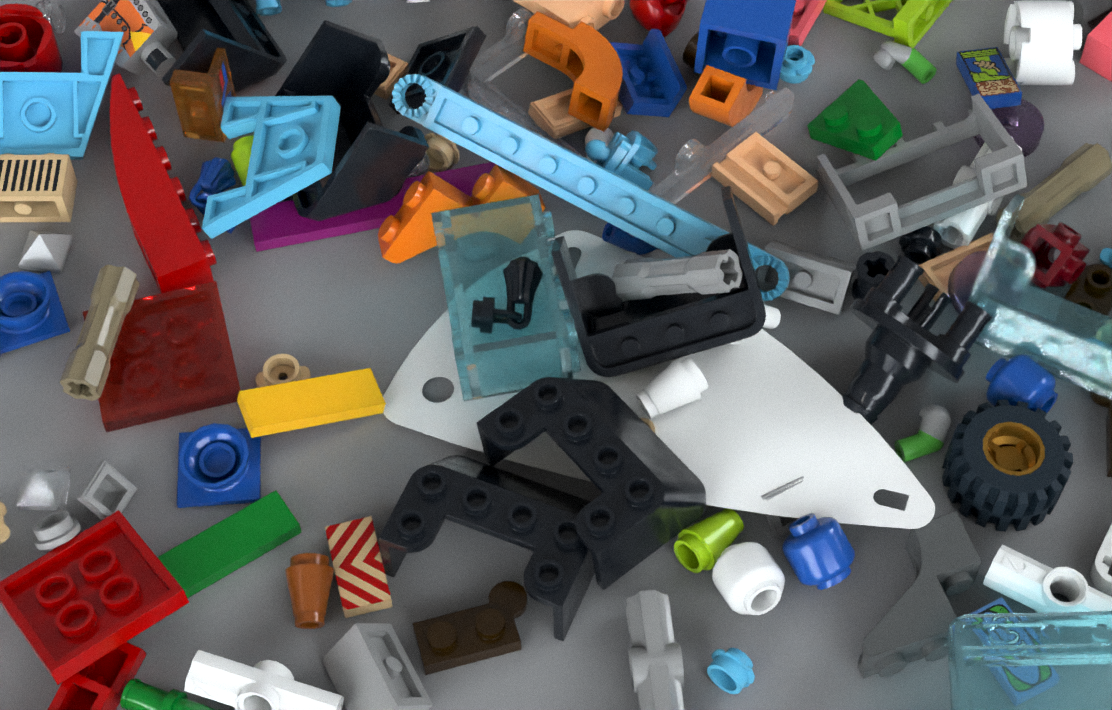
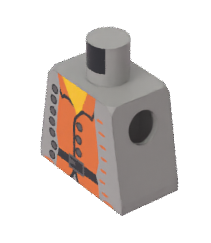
(145, 31)

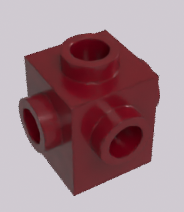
(1068, 266)

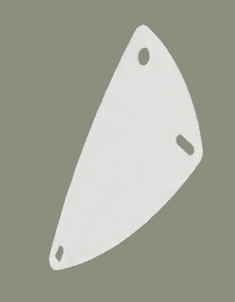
(747, 435)

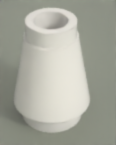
(673, 388)

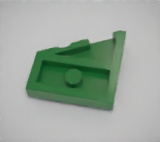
(857, 123)

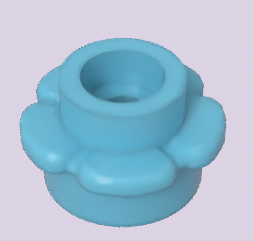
(797, 64)
(731, 670)

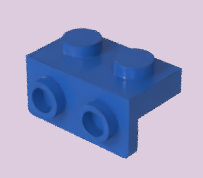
(650, 77)

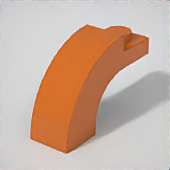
(585, 59)
(723, 96)

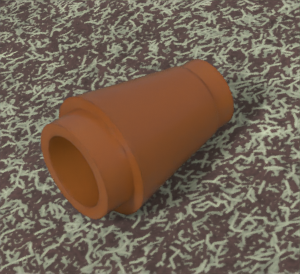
(309, 588)

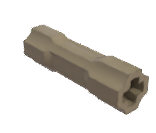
(1076, 175)
(90, 360)

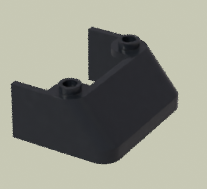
(228, 25)
(647, 332)

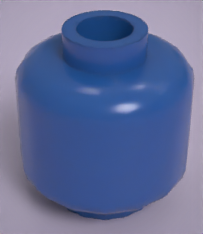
(1021, 381)
(818, 551)

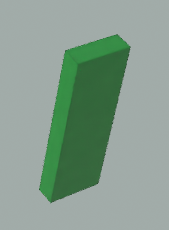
(231, 543)

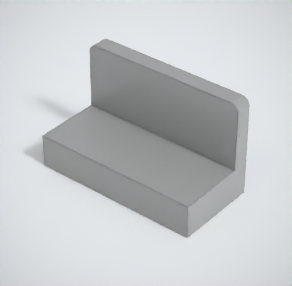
(813, 279)
(374, 671)

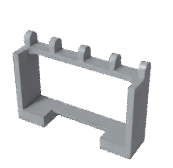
(884, 220)

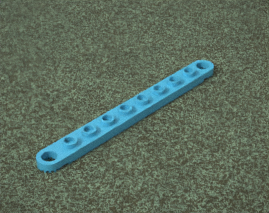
(568, 175)

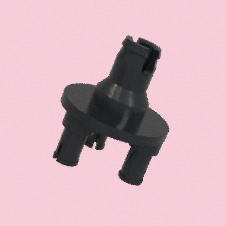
(902, 344)

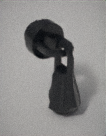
(521, 281)

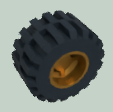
(1007, 465)

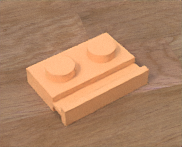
(765, 178)

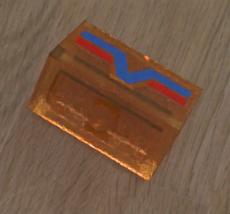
(202, 98)

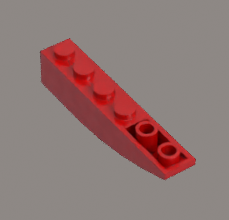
(153, 199)

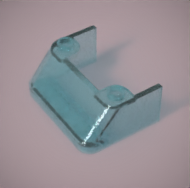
(1032, 322)

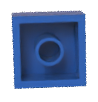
(745, 38)

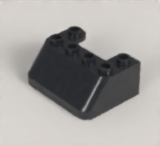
(368, 158)
(643, 484)
(503, 508)

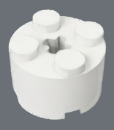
(1042, 41)

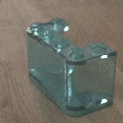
(473, 252)

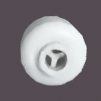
(748, 578)

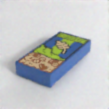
(989, 76)

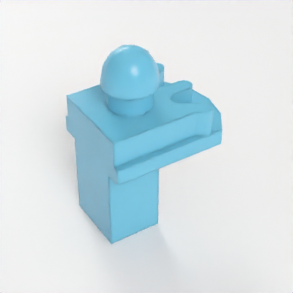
(618, 155)

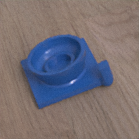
(29, 310)
(218, 467)

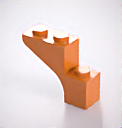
(412, 226)

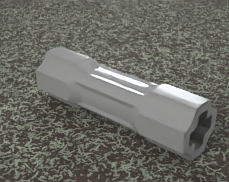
(702, 273)

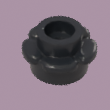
(921, 244)

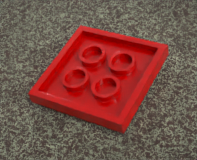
(90, 596)

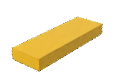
(310, 402)

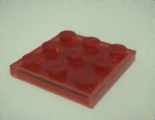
(170, 359)

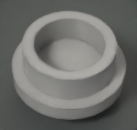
(55, 530)

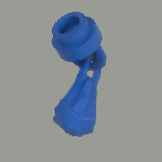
(214, 178)

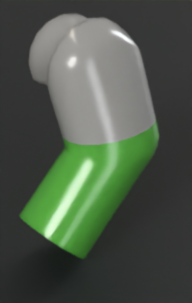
(907, 57)
(930, 437)

